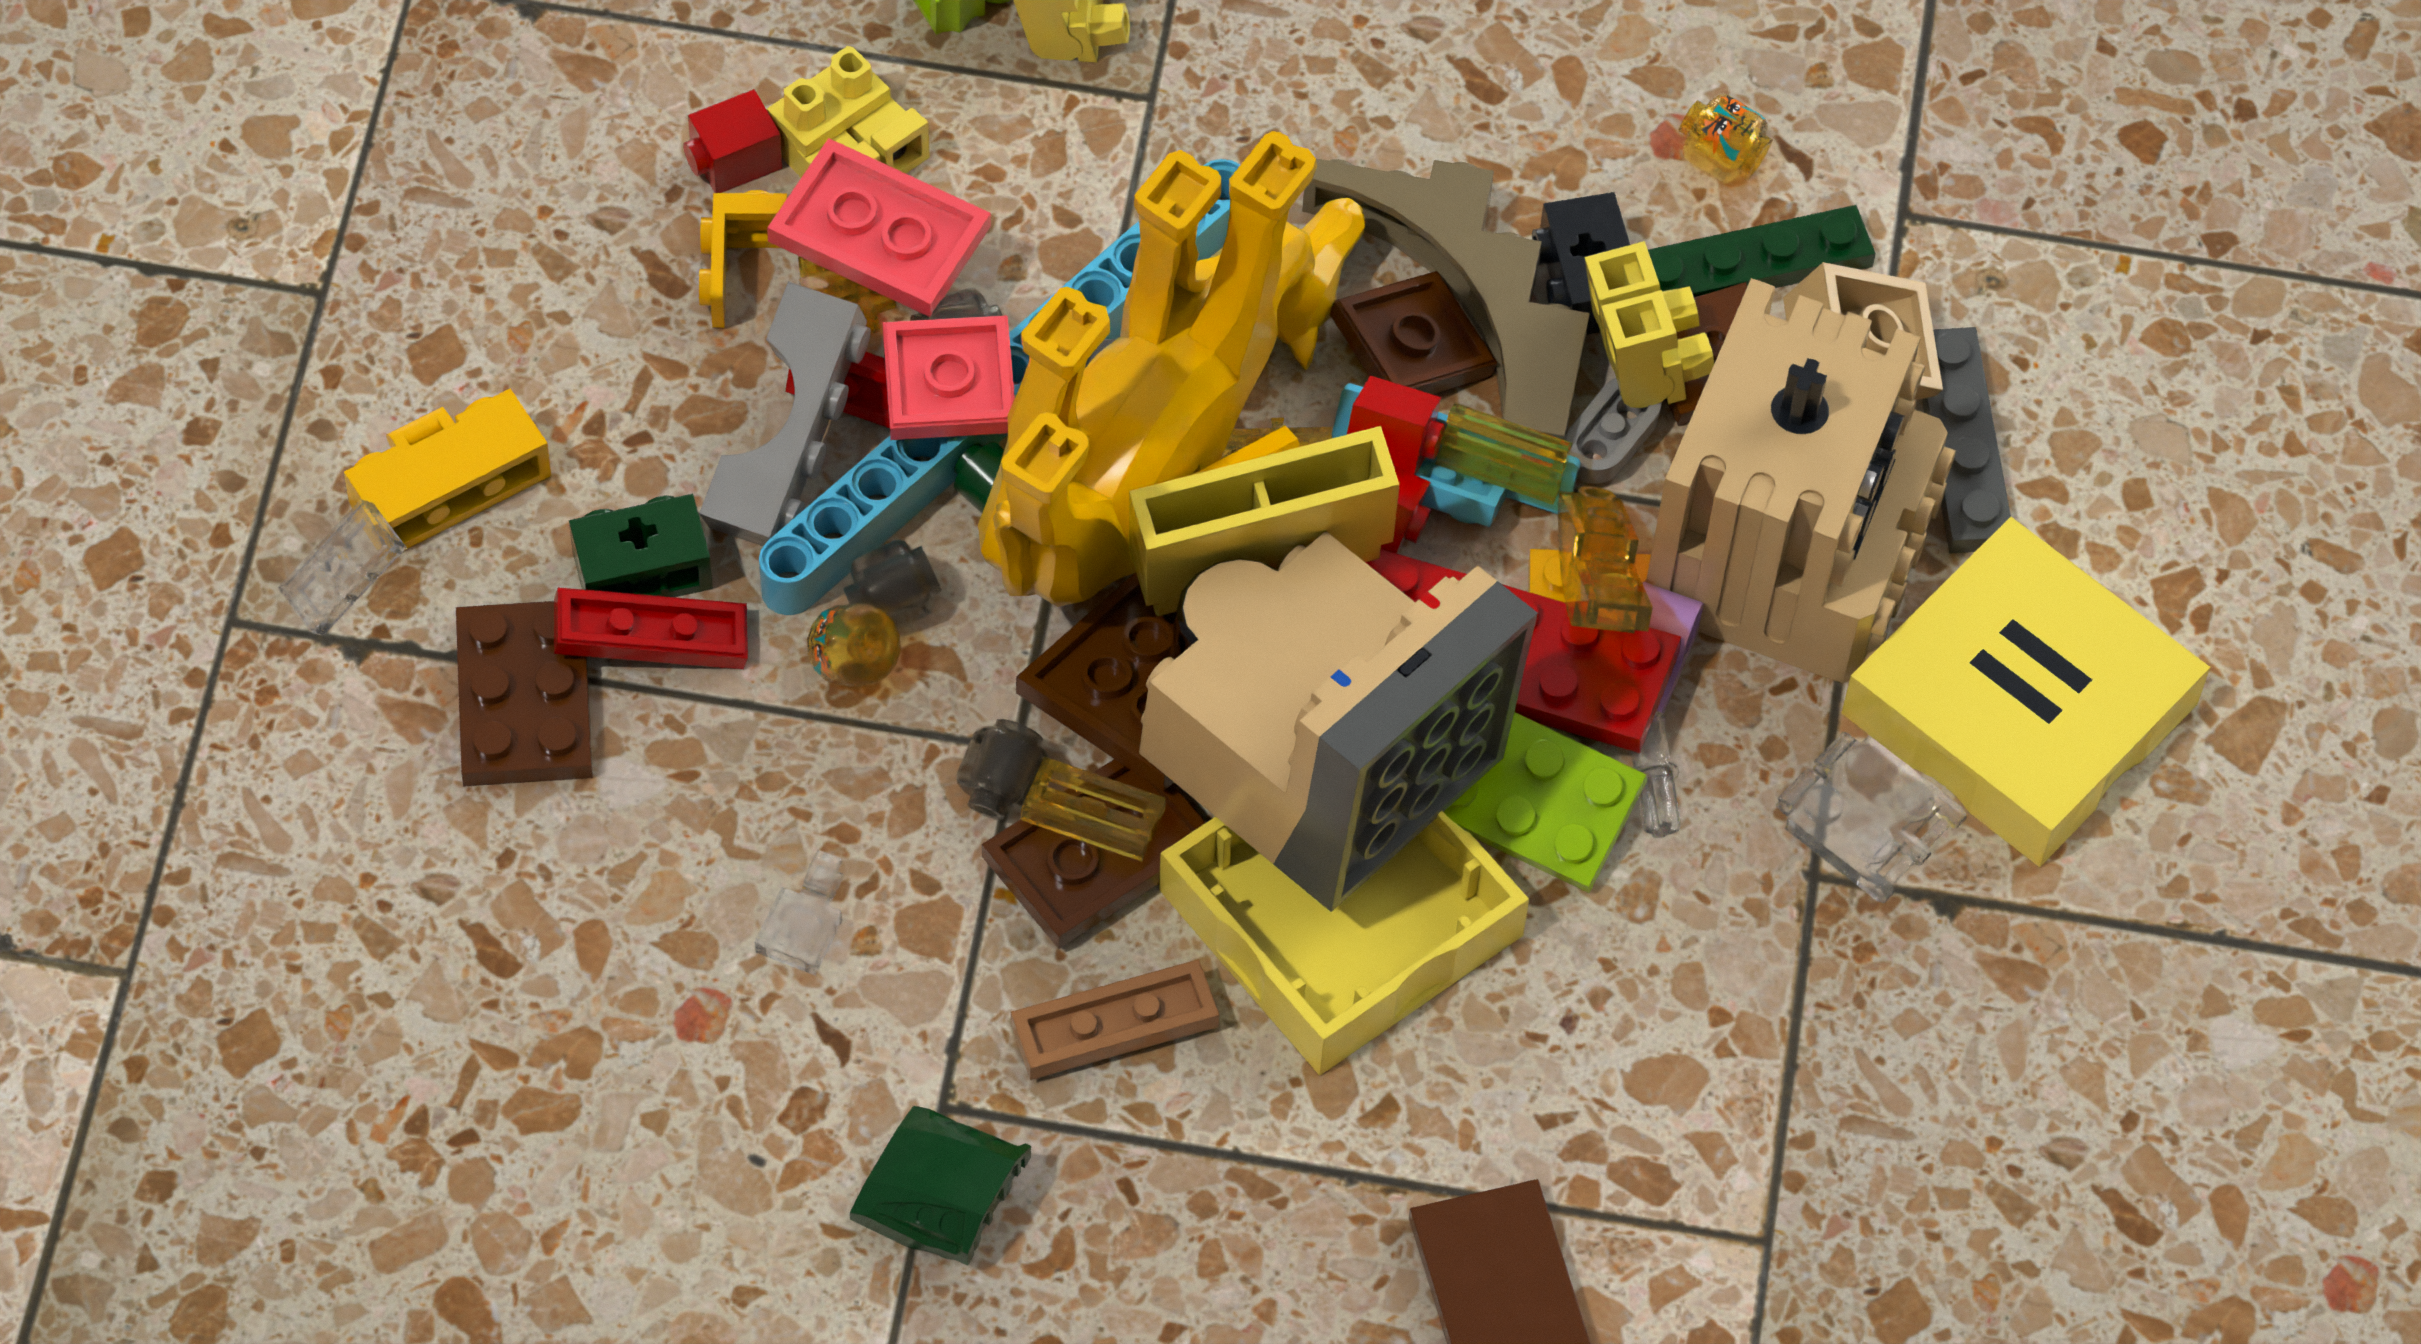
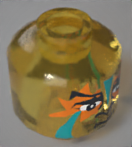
(1725, 138)
(853, 644)

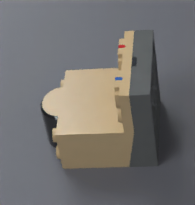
(1333, 705)

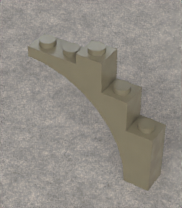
(1488, 272)

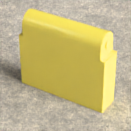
(1263, 511)

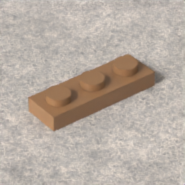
(1114, 1019)

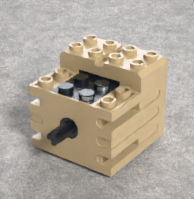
(1802, 487)

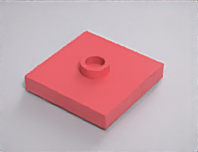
(948, 377)

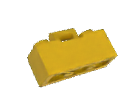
(449, 469)

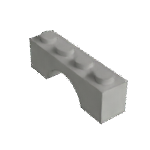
(761, 488)

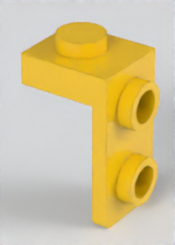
(736, 222)

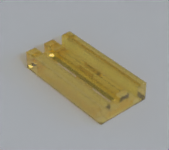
(1502, 461)
(1089, 818)

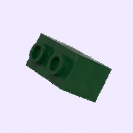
(643, 549)

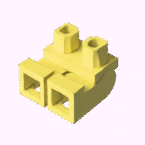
(1072, 27)
(852, 109)
(1641, 327)

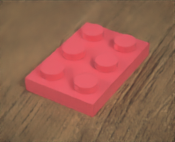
(879, 227)

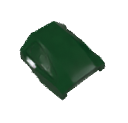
(938, 1185)

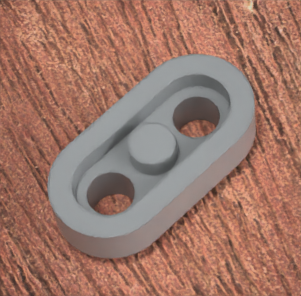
(1609, 434)

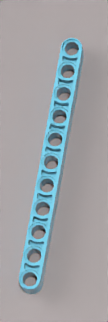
(915, 484)

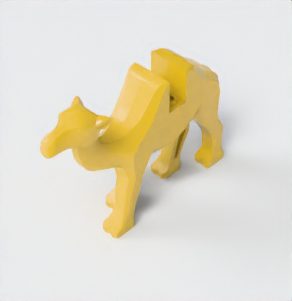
(1175, 377)

